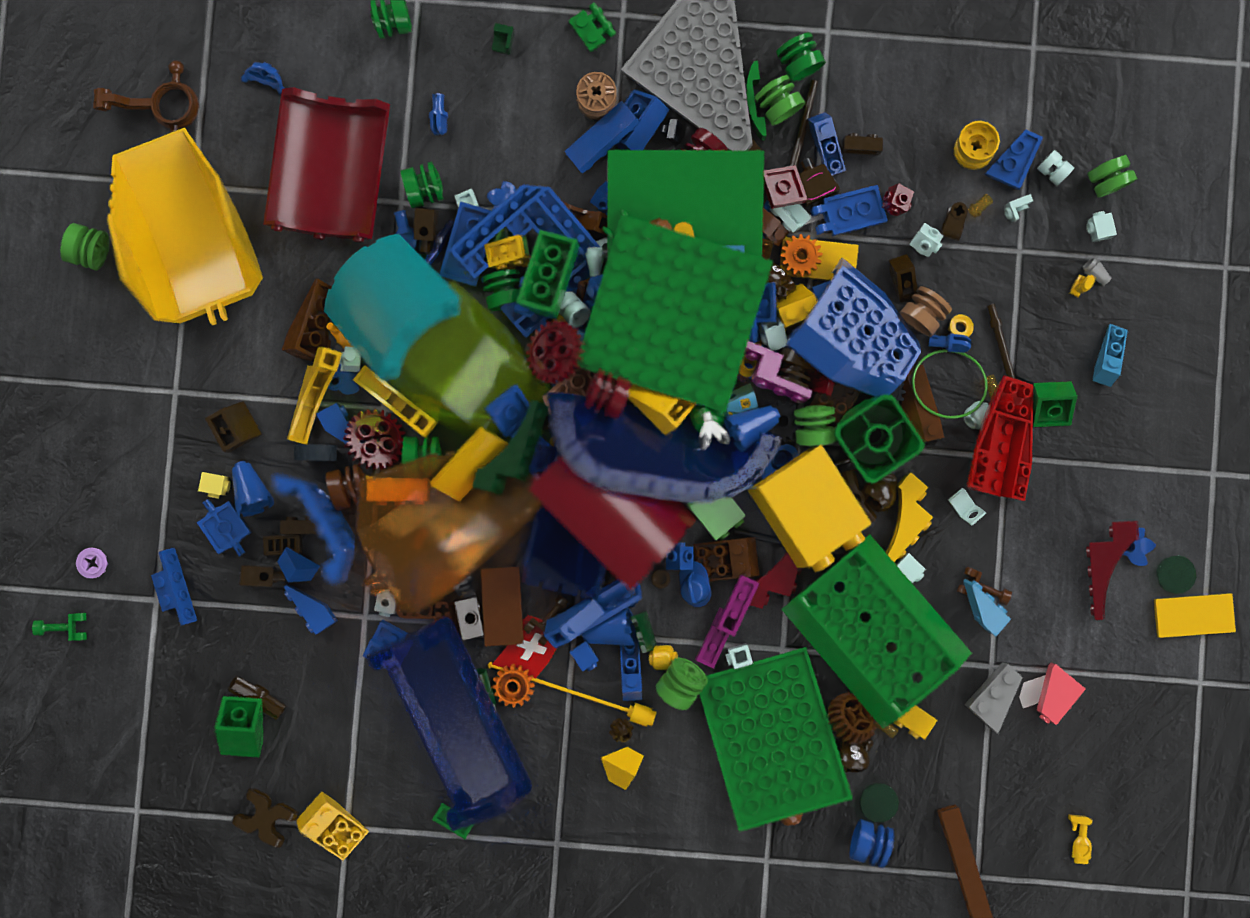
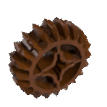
(851, 719)

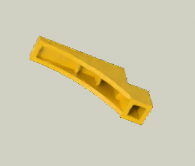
(312, 392)
(395, 401)
(910, 517)

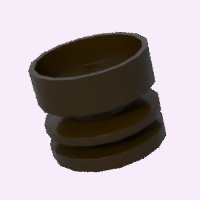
(794, 368)

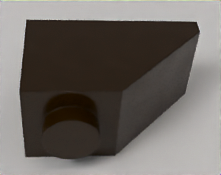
(903, 277)

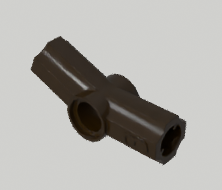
(852, 482)
(245, 689)

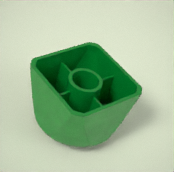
(894, 448)

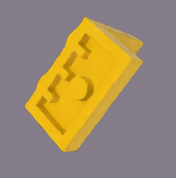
(507, 253)

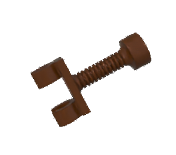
(1003, 596)

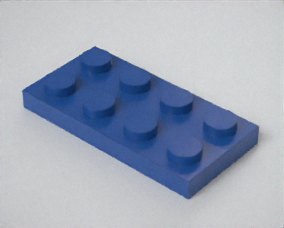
(466, 219)

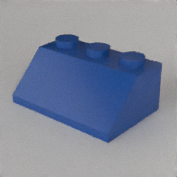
(649, 112)

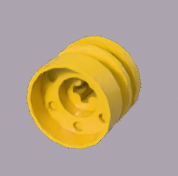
(982, 136)

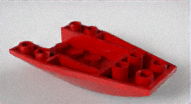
(1004, 442)

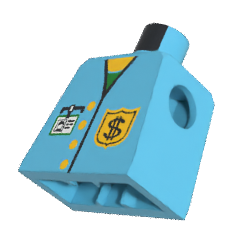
(741, 400)

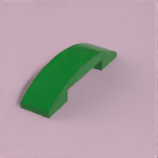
(758, 124)

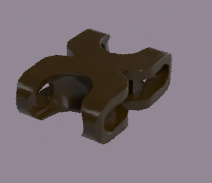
(265, 817)

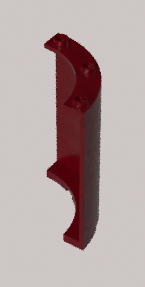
(326, 165)
(616, 526)

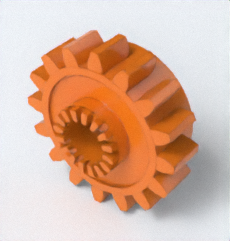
(808, 248)
(508, 694)

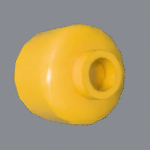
(662, 657)

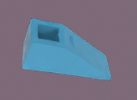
(1111, 356)
(985, 611)

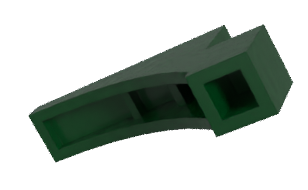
(517, 456)

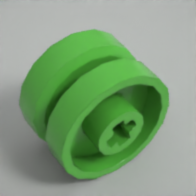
(1112, 176)

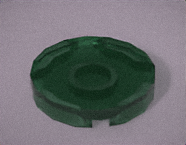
(1176, 574)
(879, 802)

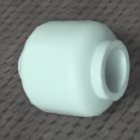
(975, 419)

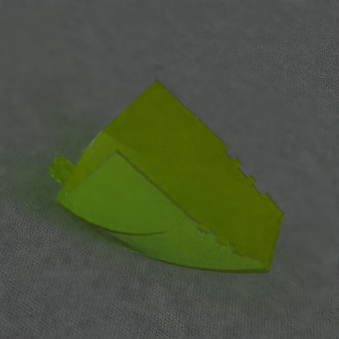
(464, 367)

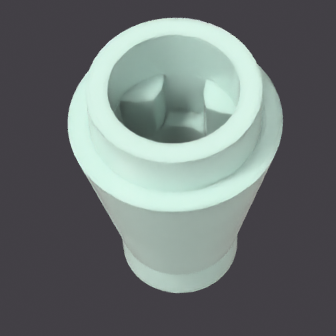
(595, 260)

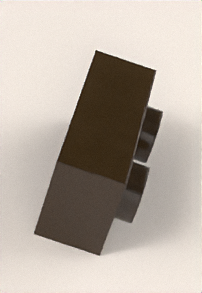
(862, 145)
(295, 526)

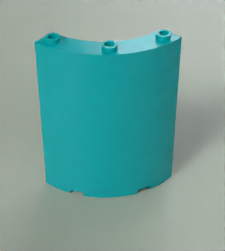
(386, 301)

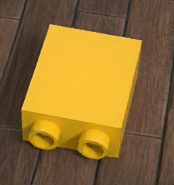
(811, 509)

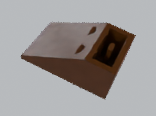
(728, 558)

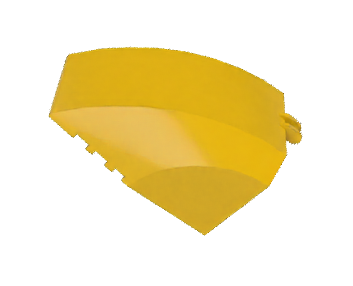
(178, 232)

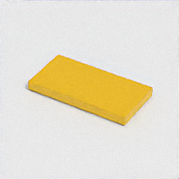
(831, 255)
(459, 473)
(1194, 615)

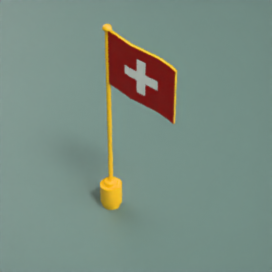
(536, 657)

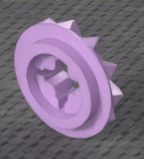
(83, 565)

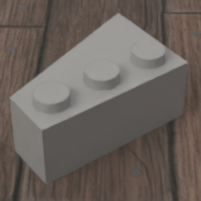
(995, 696)

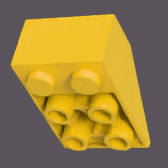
(661, 409)
(331, 826)

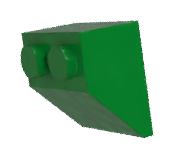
(1053, 403)

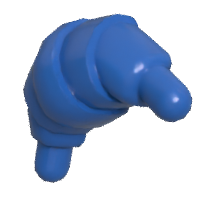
(264, 74)

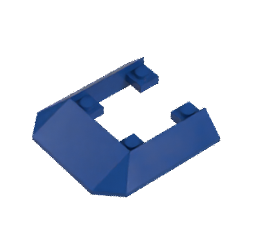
(526, 210)

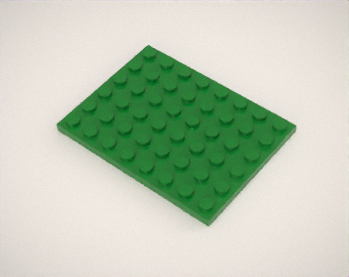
(773, 739)

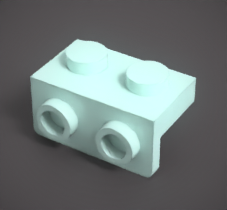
(793, 216)

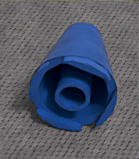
(748, 425)
(249, 490)
(613, 631)

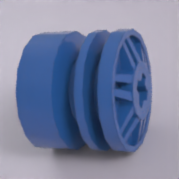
(875, 844)

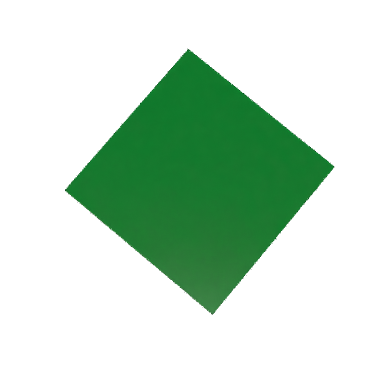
(706, 188)
(674, 313)

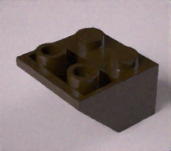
(233, 426)

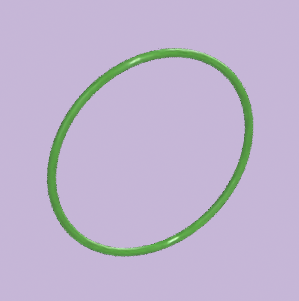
(945, 416)

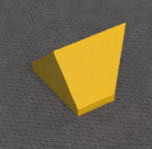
(622, 766)

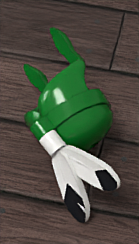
(708, 422)

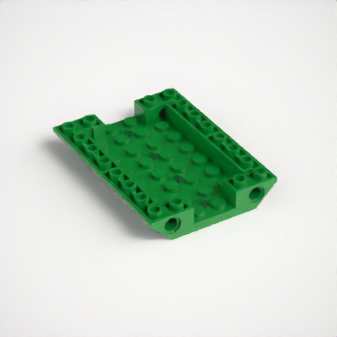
(858, 648)

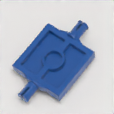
(224, 527)

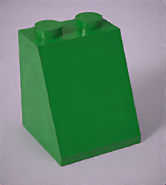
(240, 726)

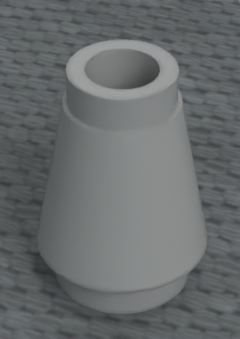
(1095, 268)

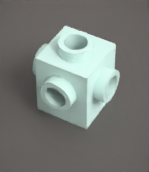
(927, 240)

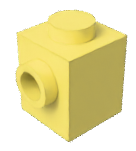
(214, 484)

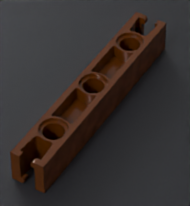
(964, 862)

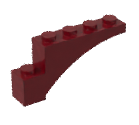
(1104, 559)
(778, 580)

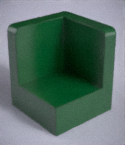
(503, 38)

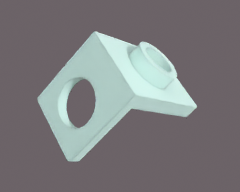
(965, 506)

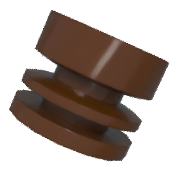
(343, 487)

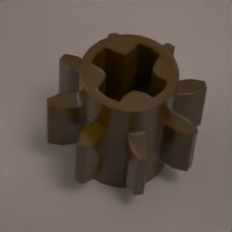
(621, 730)

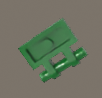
(586, 29)

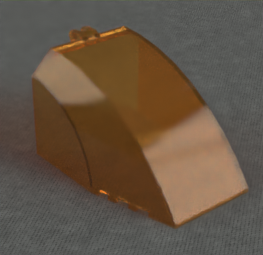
(427, 540)

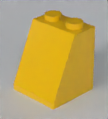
(795, 307)

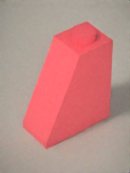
(1057, 694)

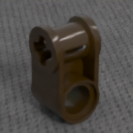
(954, 224)

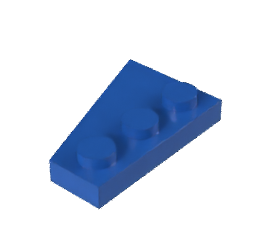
(1016, 160)

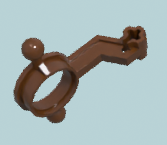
(105, 99)

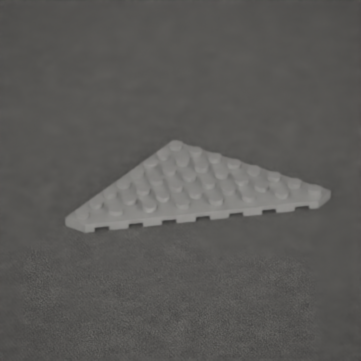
(697, 68)

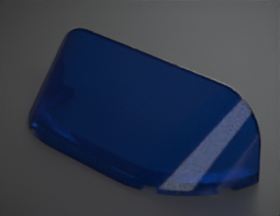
(639, 459)

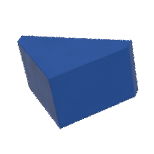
(296, 567)

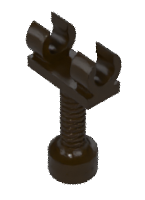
(561, 603)

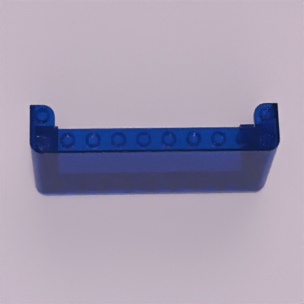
(455, 722)

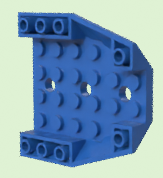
(837, 340)
(330, 521)

